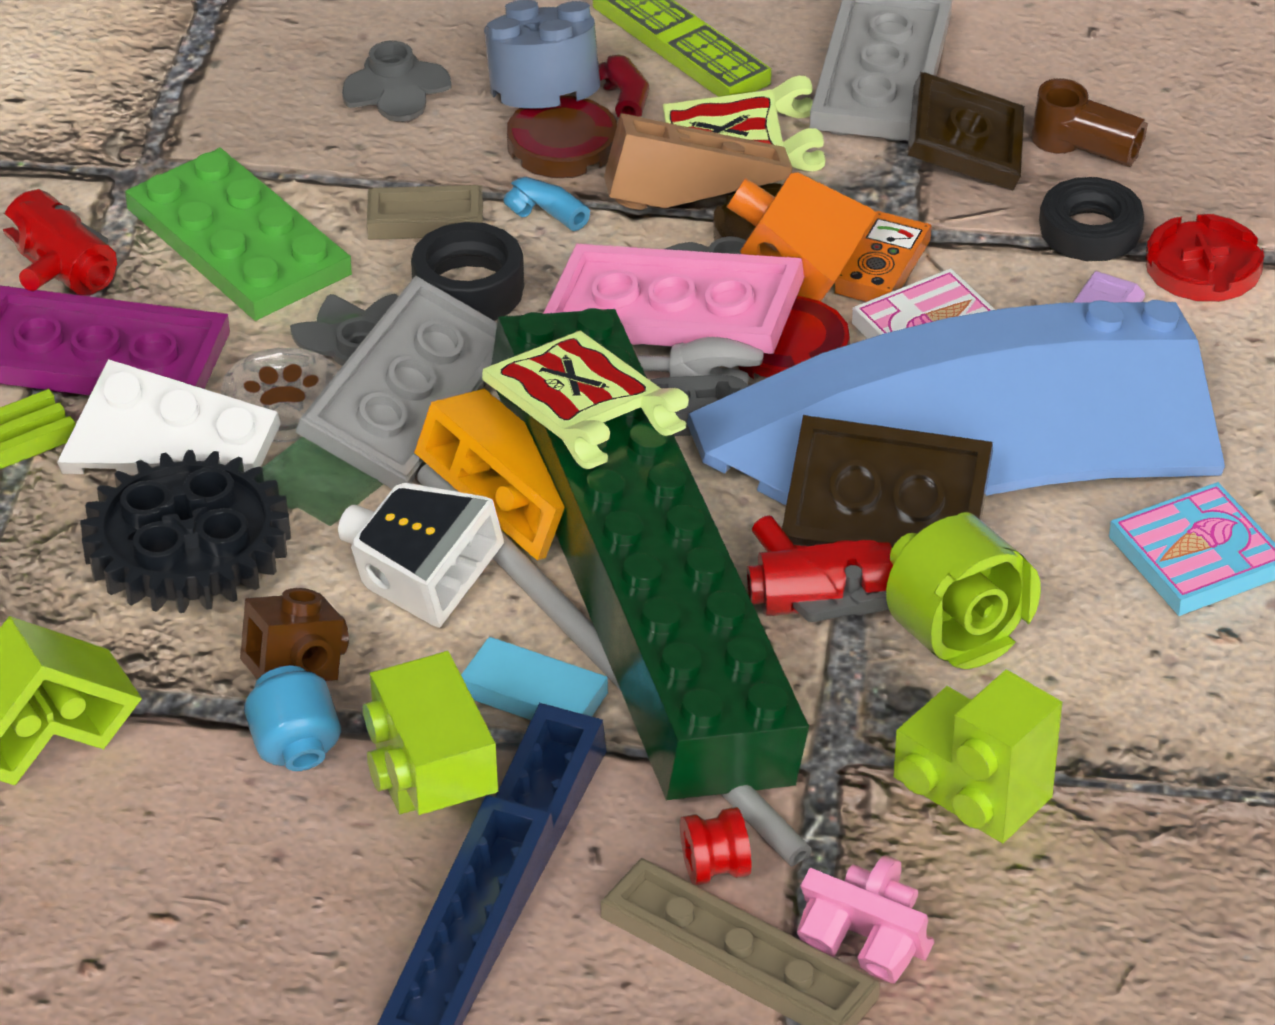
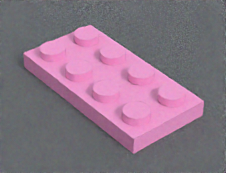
(682, 294)

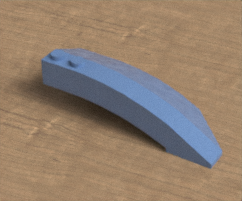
(1050, 384)

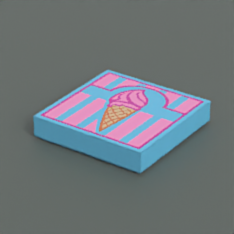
(1196, 548)

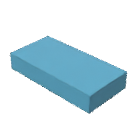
(521, 679)

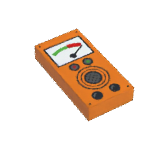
(883, 257)

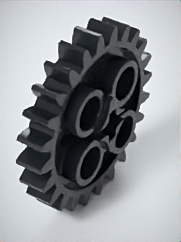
(185, 531)

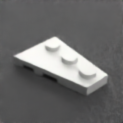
(147, 414)

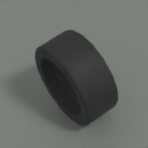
(473, 246)

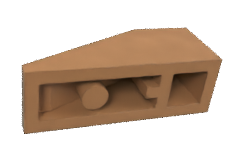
(680, 164)

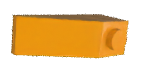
(491, 454)

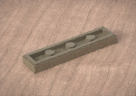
(738, 948)

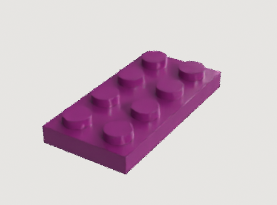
(68, 338)

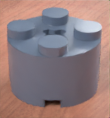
(542, 53)

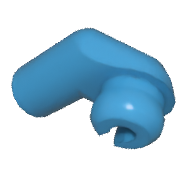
(551, 198)

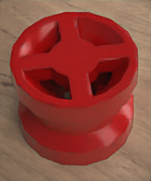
(715, 846)

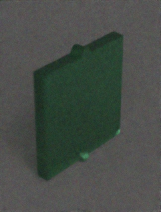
(318, 481)

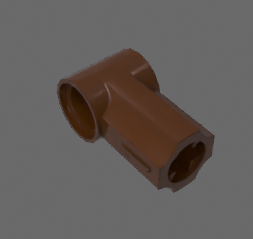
(1071, 121)

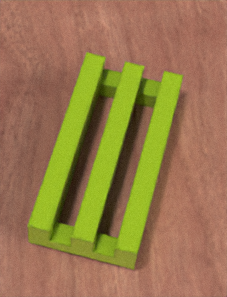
(32, 427)

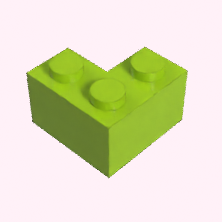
(56, 688)
(428, 736)
(984, 755)

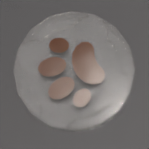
(280, 381)

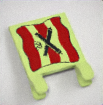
(756, 119)
(577, 388)

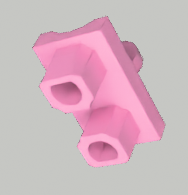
(869, 905)

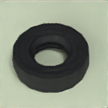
(1085, 240)

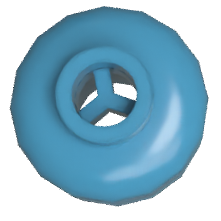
(292, 718)

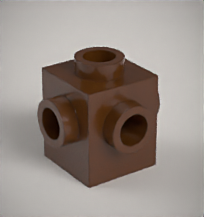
(293, 631)

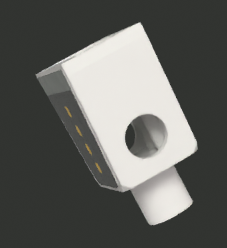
(423, 547)

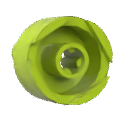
(961, 590)

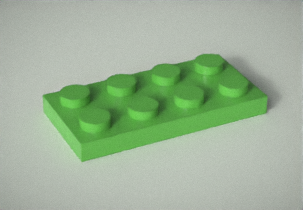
(238, 233)

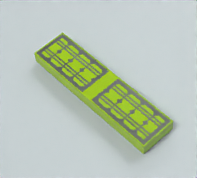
(689, 44)

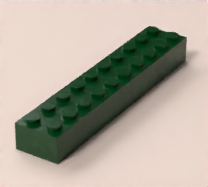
(664, 592)

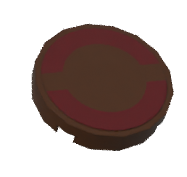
(562, 137)

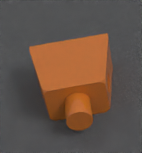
(803, 223)

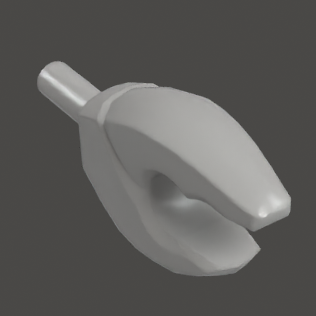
(704, 357)

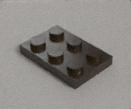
(880, 481)

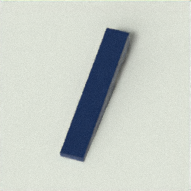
(497, 868)

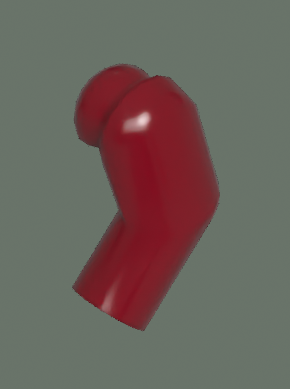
(633, 87)

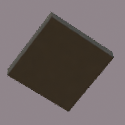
(966, 130)

